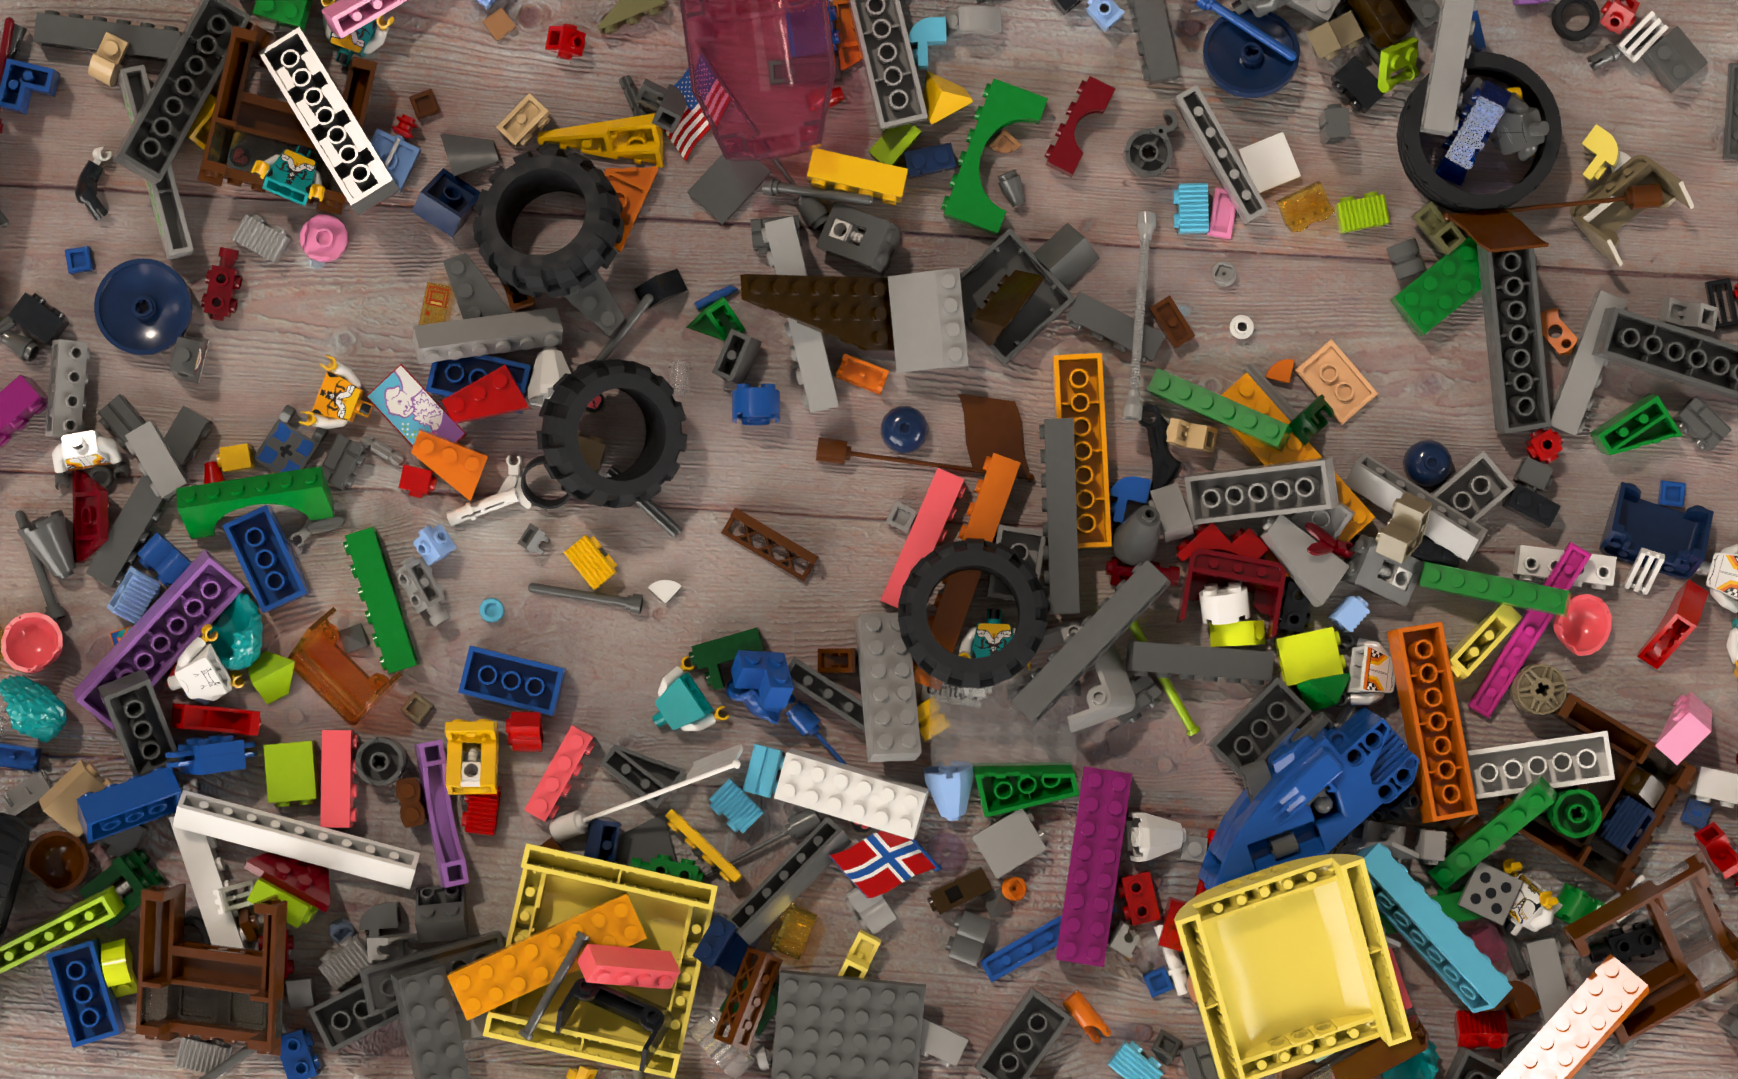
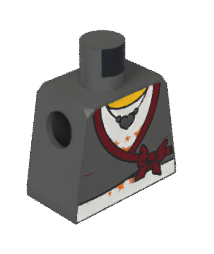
(189, 358)

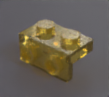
(1305, 207)

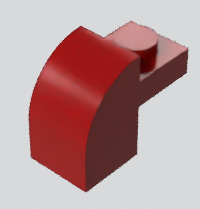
(1717, 850)
(1169, 935)

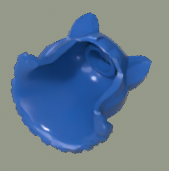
(753, 702)

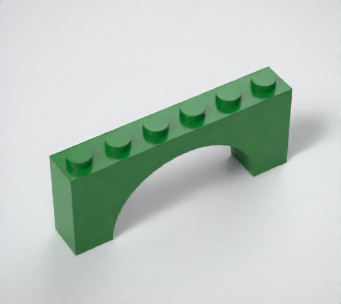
(1003, 107)
(207, 503)

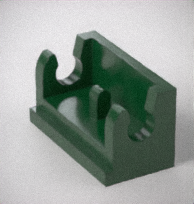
(1310, 420)

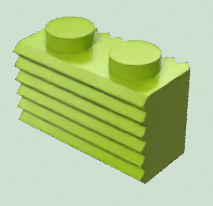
(1362, 213)

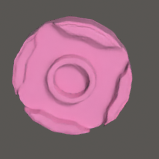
(324, 238)

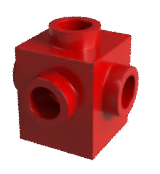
(1619, 14)
(565, 41)
(1535, 445)

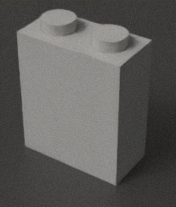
(1010, 841)

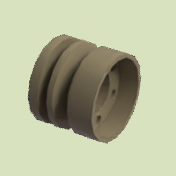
(1524, 687)

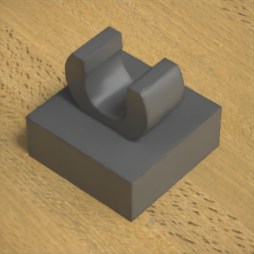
(531, 539)

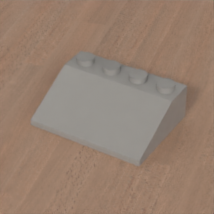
(928, 320)

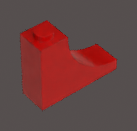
(1676, 625)

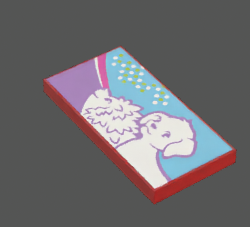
(410, 407)

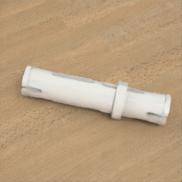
(483, 506)
(1175, 965)

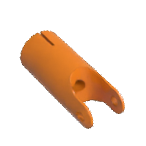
(1086, 1015)

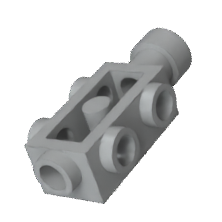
(422, 589)

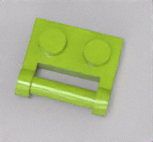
(1394, 58)

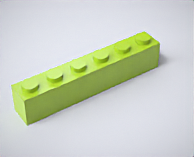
(59, 928)

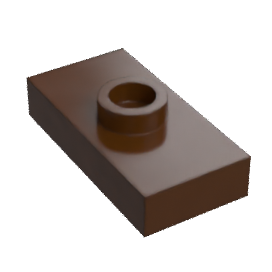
(1172, 322)

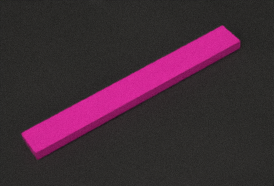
(1526, 635)

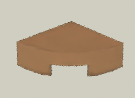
(1004, 143)

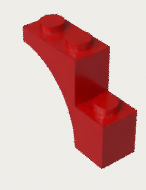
(1211, 538)
(215, 719)

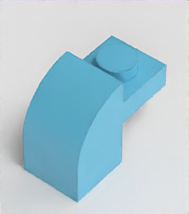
(927, 33)

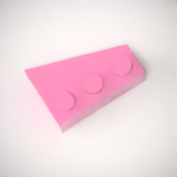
(1685, 727)

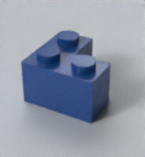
(21, 80)
(766, 673)

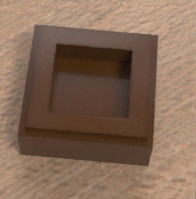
(424, 104)

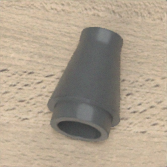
(1012, 187)
(22, 346)

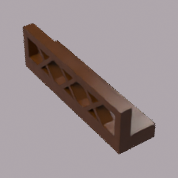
(775, 537)
(751, 1000)

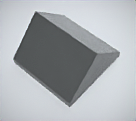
(1066, 255)

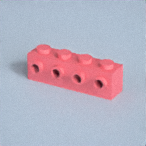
(559, 773)
(338, 778)
(628, 966)

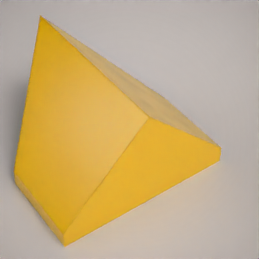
(943, 97)

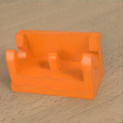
(862, 374)

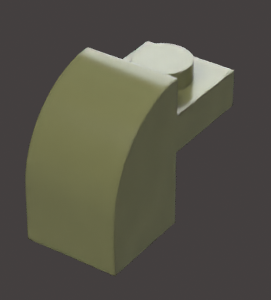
(1439, 233)

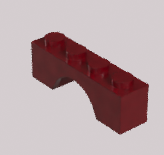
(1092, 99)

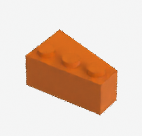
(450, 460)

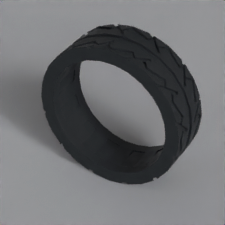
(1434, 188)

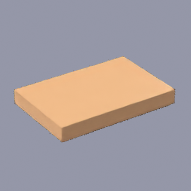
(1339, 381)

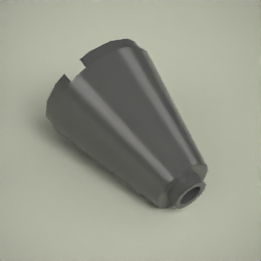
(1137, 537)
(50, 543)

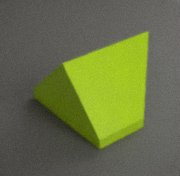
(271, 676)

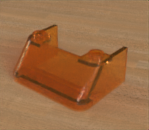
(335, 674)

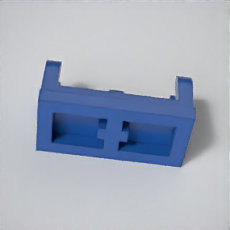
(20, 756)

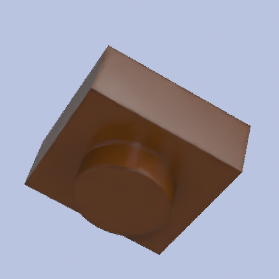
(248, 923)

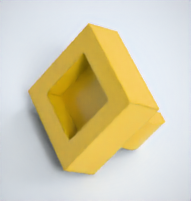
(584, 1072)

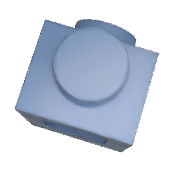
(1107, 19)

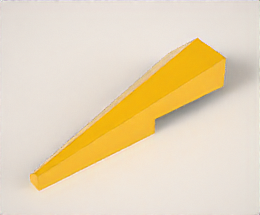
(625, 138)

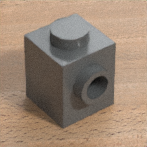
(1534, 475)

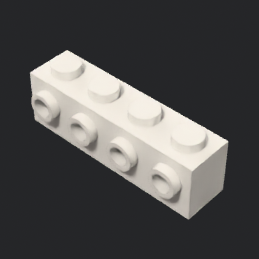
(1539, 562)

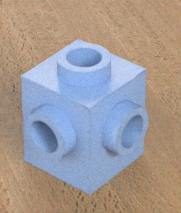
(434, 544)

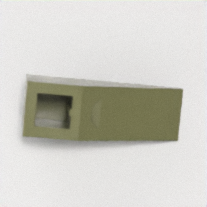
(630, 13)

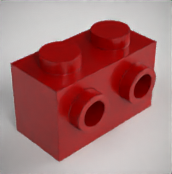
(1139, 898)

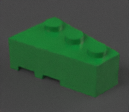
(1636, 426)

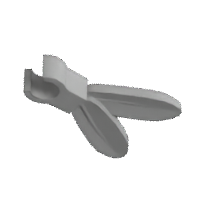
(316, 527)

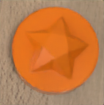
(1014, 888)

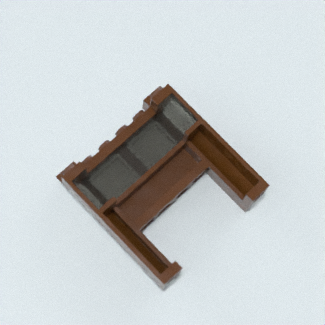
(258, 127)
(1628, 751)
(207, 986)

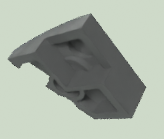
(469, 153)

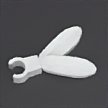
(514, 480)

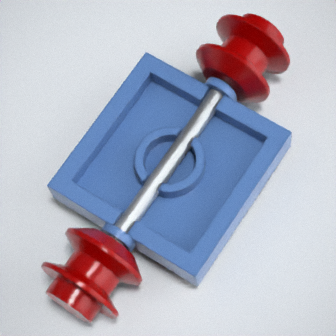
(395, 152)

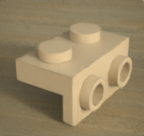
(524, 121)

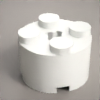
(1224, 603)

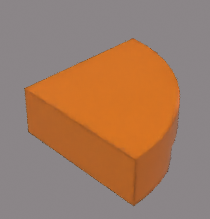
(1281, 371)

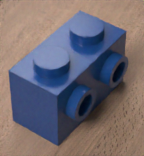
(298, 1055)

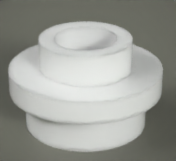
(1234, 327)

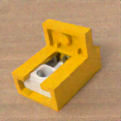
(471, 738)

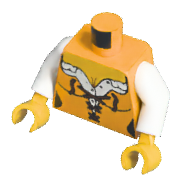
(337, 398)

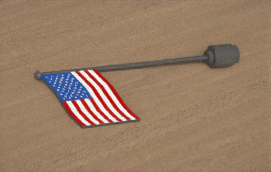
(695, 126)

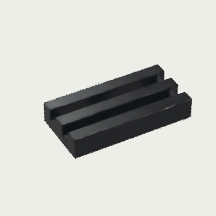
(1730, 299)

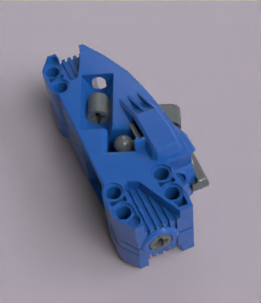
(1337, 769)

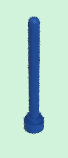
(1247, 27)

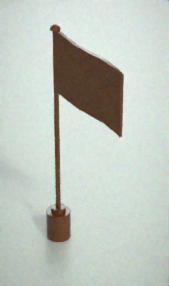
(1501, 231)
(989, 429)

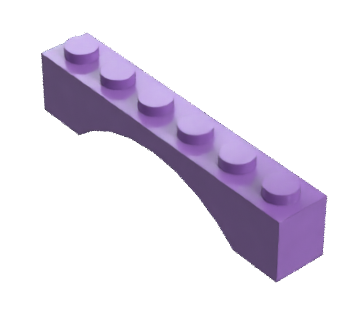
(443, 831)

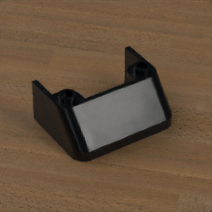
(624, 1004)

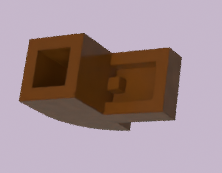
(1519, 1001)

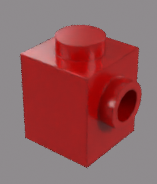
(417, 481)

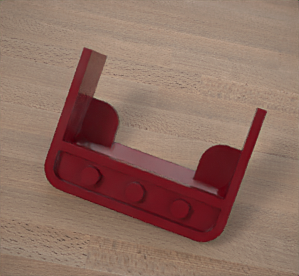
(1260, 576)

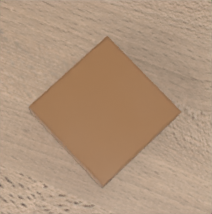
(499, 24)

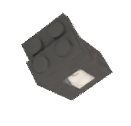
(875, 245)
(1367, 564)

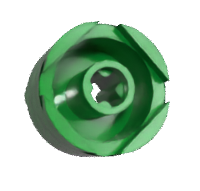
(1584, 803)
(1575, 904)

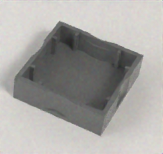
(1044, 306)

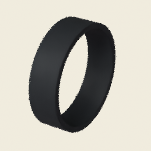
(537, 501)

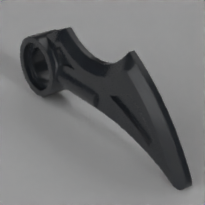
(1163, 463)

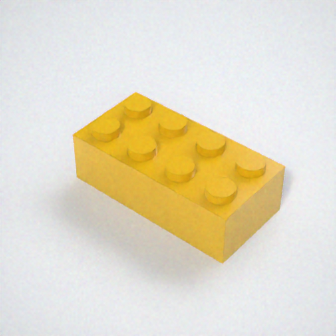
(857, 176)

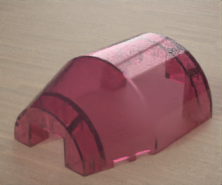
(730, 73)

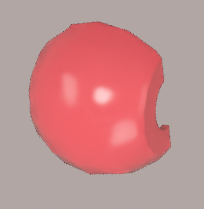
(1585, 626)
(31, 642)

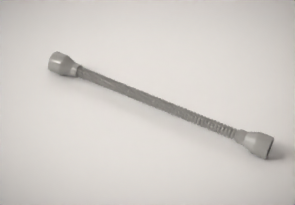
(1146, 224)

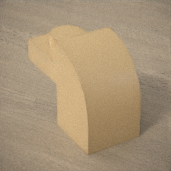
(107, 61)
(1191, 436)

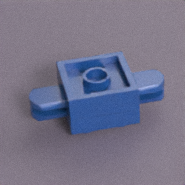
(211, 755)

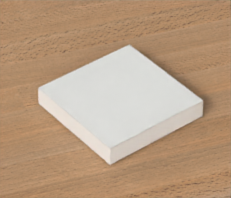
(1269, 162)

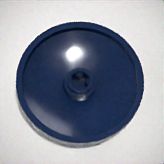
(1244, 63)
(143, 306)

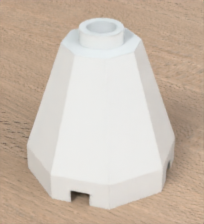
(547, 370)
(1152, 836)

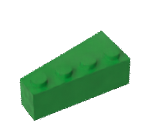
(1020, 787)

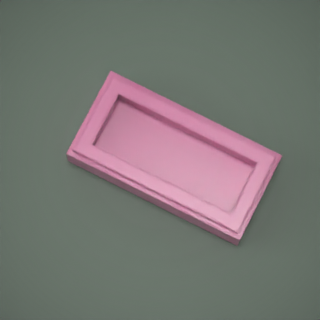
(1221, 215)

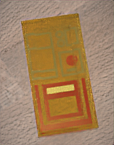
(435, 303)

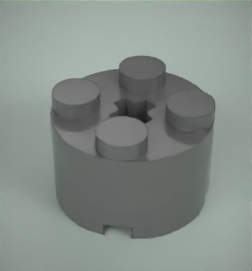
(367, 761)

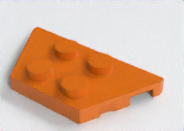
(848, 48)
(632, 189)

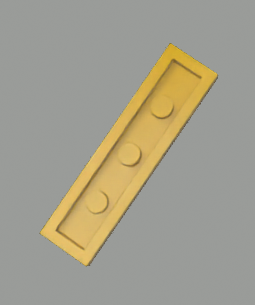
(695, 839)

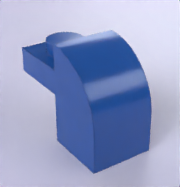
(1127, 489)

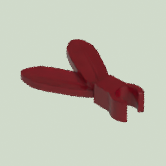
(1327, 543)

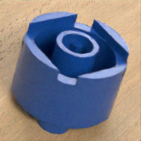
(755, 404)

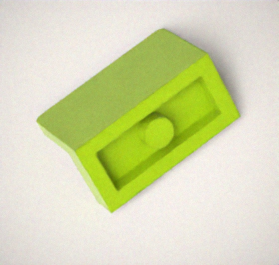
(894, 143)

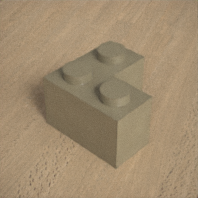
(1336, 35)
(1405, 528)

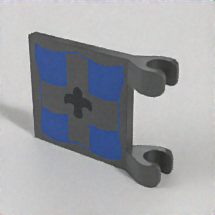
(286, 447)

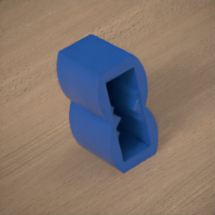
(164, 559)

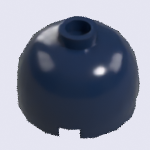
(904, 429)
(1427, 463)

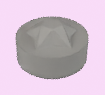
(1224, 273)
(763, 1056)

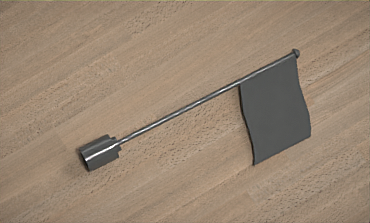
(653, 839)

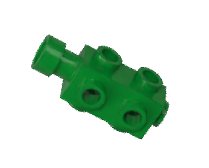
(671, 867)

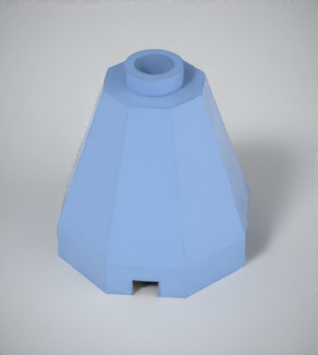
(950, 789)

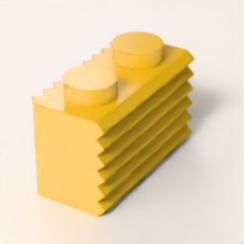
(591, 562)

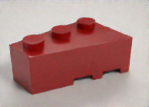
(487, 397)

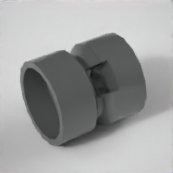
(1406, 259)

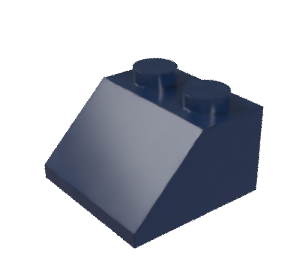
(446, 202)

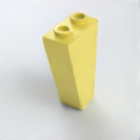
(1482, 641)

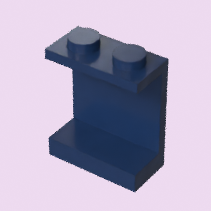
(722, 946)

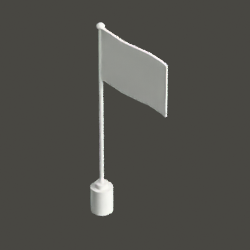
(576, 823)

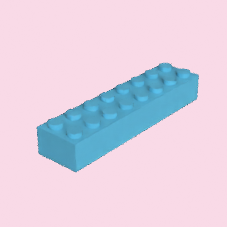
(1433, 933)

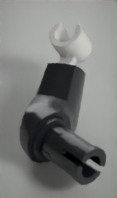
(87, 184)

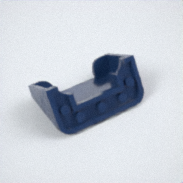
(1647, 525)

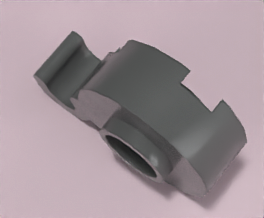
(1158, 141)

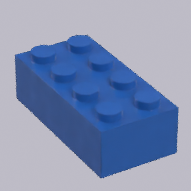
(453, 375)
(266, 559)
(512, 680)
(128, 804)
(84, 997)

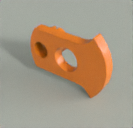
(1549, 319)

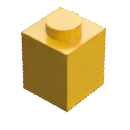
(236, 458)

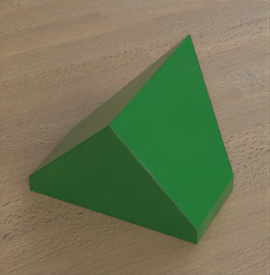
(717, 320)
(1323, 691)

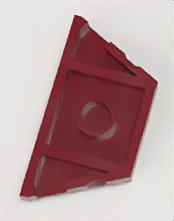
(89, 516)
(294, 876)

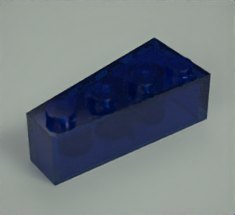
(1472, 131)

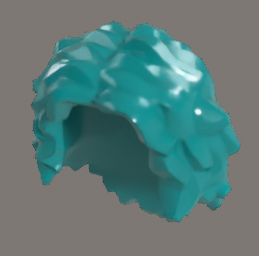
(238, 634)
(33, 708)
(1418, 1067)

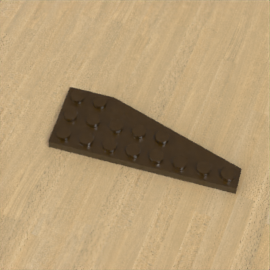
(844, 307)

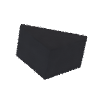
(662, 287)

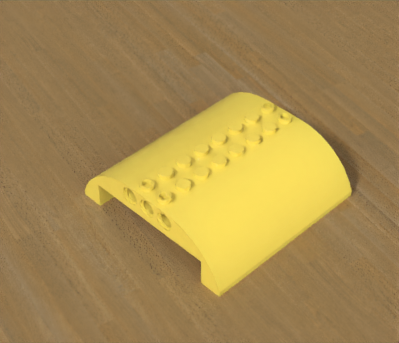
(674, 918)
(1290, 965)

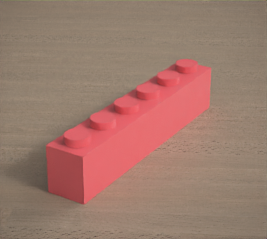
(926, 530)

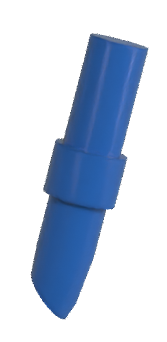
(715, 296)

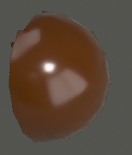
(57, 860)

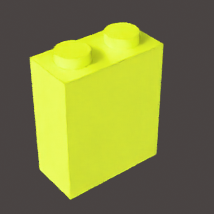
(1309, 656)

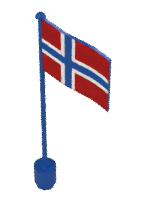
(880, 859)

